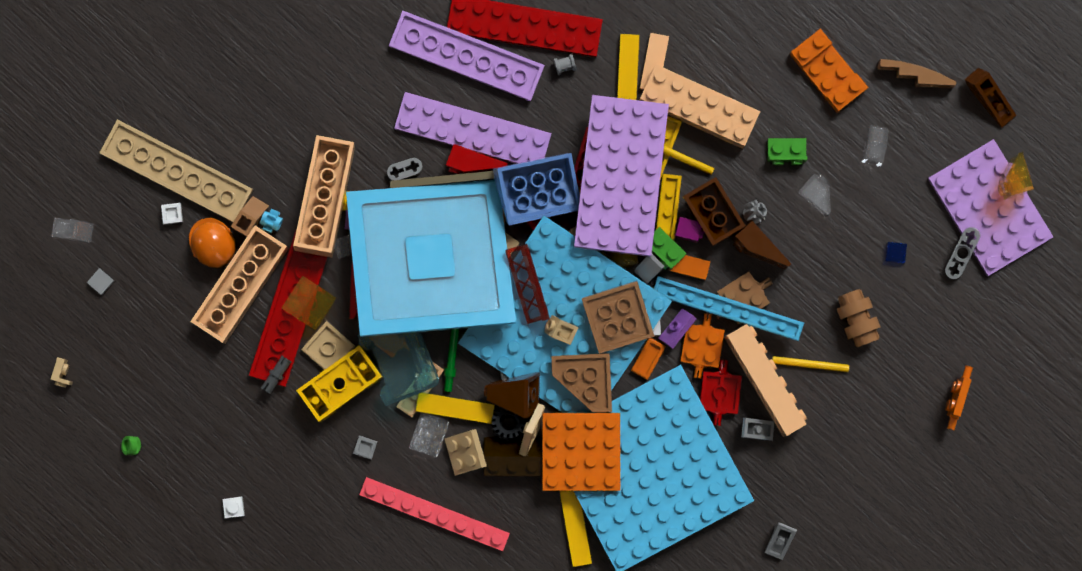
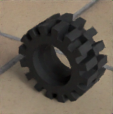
(507, 434)

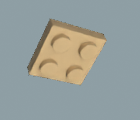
(465, 452)

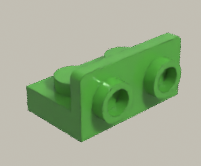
(786, 150)
(666, 249)

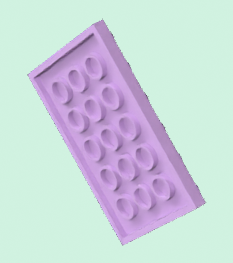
(973, 200)

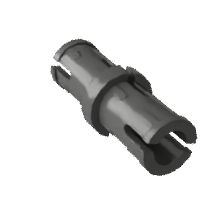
(276, 374)

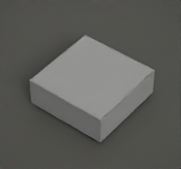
(100, 281)
(365, 447)

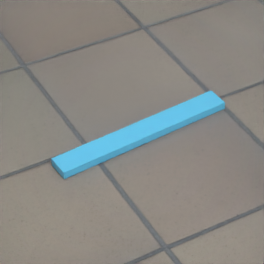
(729, 308)

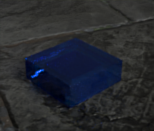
(896, 252)

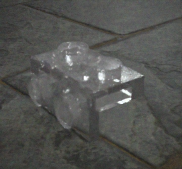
(429, 434)

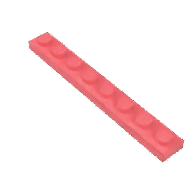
(434, 514)

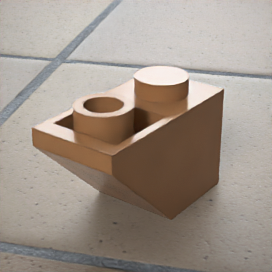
(249, 216)

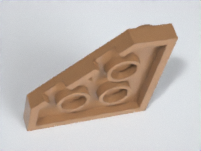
(586, 378)

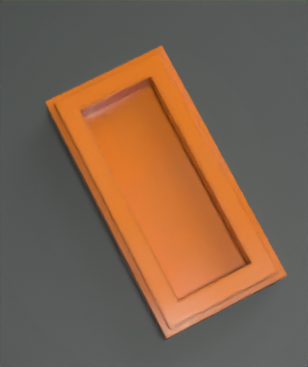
(692, 267)
(648, 358)

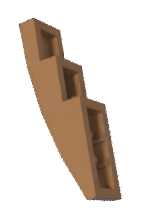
(923, 76)

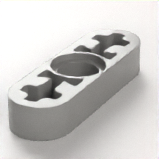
(951, 263)

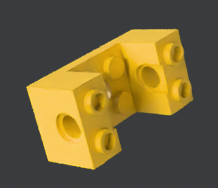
(356, 371)

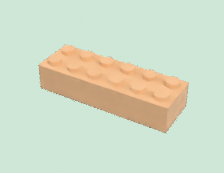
(701, 106)
(324, 196)
(239, 284)
(765, 380)

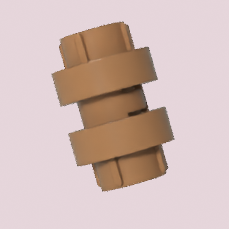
(861, 327)

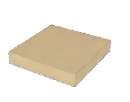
(327, 346)

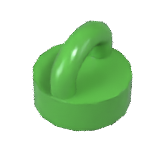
(131, 445)

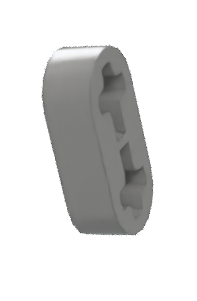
(403, 165)

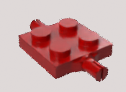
(720, 392)

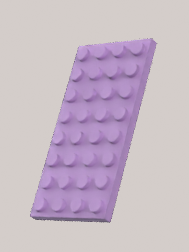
(621, 175)

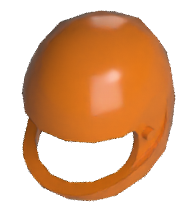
(212, 242)

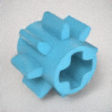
(271, 221)

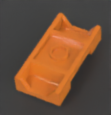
(828, 70)

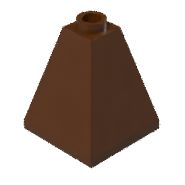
(516, 393)

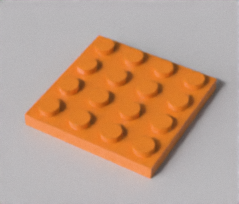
(581, 451)

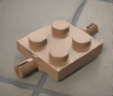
(746, 291)

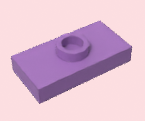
(677, 328)

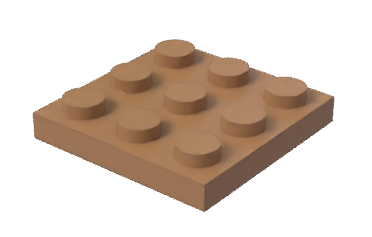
(617, 317)

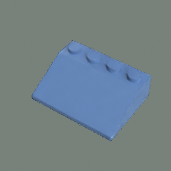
(537, 188)

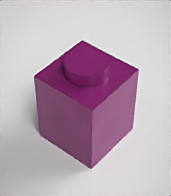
(689, 230)

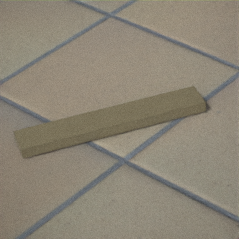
(458, 178)

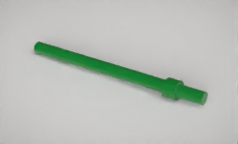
(450, 370)

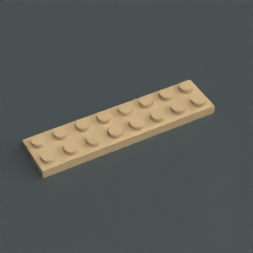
(176, 171)

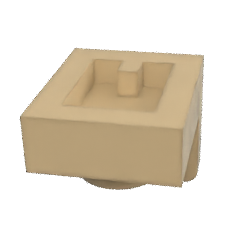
(560, 329)
(60, 369)

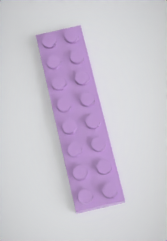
(466, 55)
(471, 130)

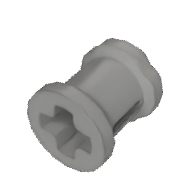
(564, 64)

